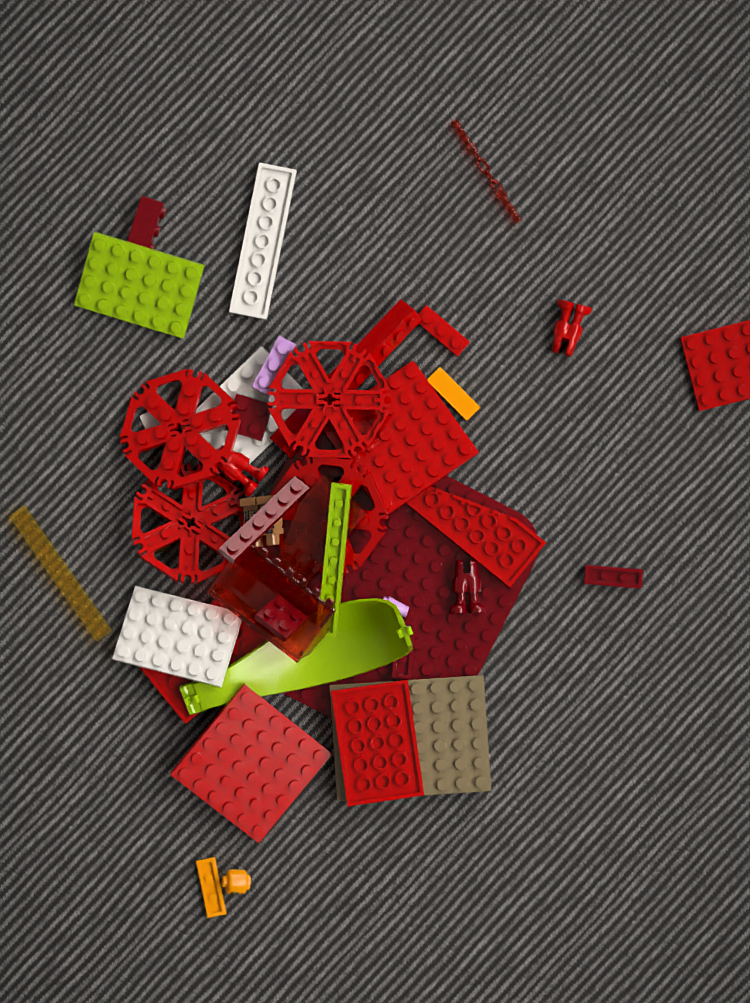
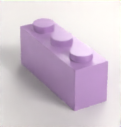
(273, 364)

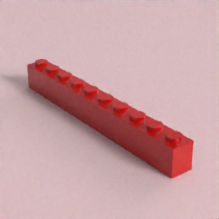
(380, 343)

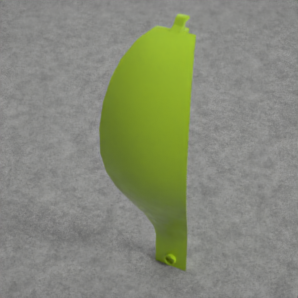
(367, 638)

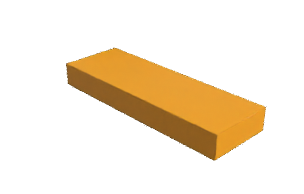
(453, 394)
(211, 887)

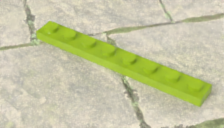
(335, 549)

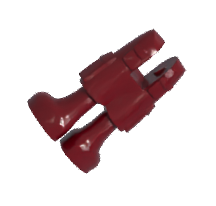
(468, 583)

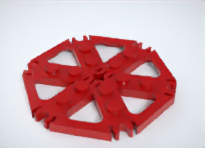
(322, 384)
(190, 438)
(310, 475)
(175, 513)

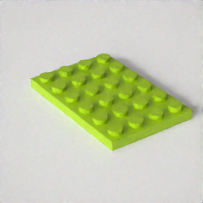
(139, 285)

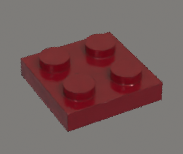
(253, 417)
(281, 618)

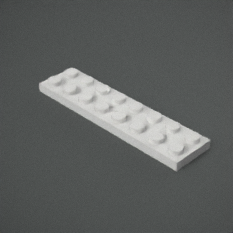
(262, 241)

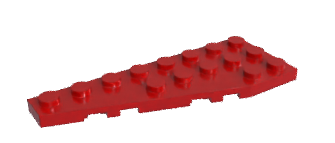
(488, 536)

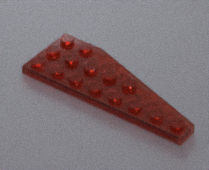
(306, 539)

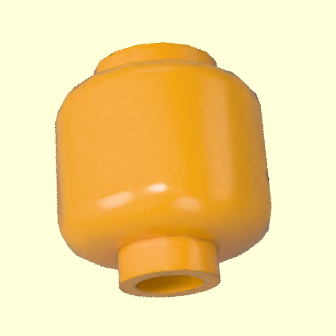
(236, 881)

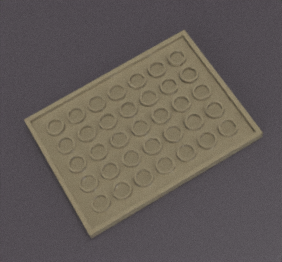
(448, 732)

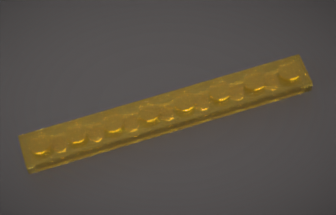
(60, 573)

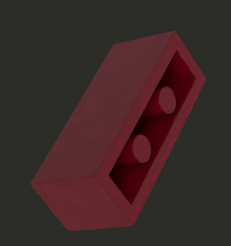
(146, 222)

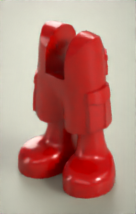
(569, 332)
(234, 471)

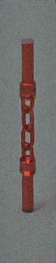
(472, 150)

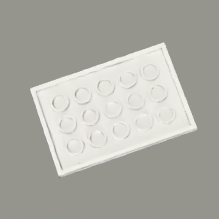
(241, 383)
(177, 636)

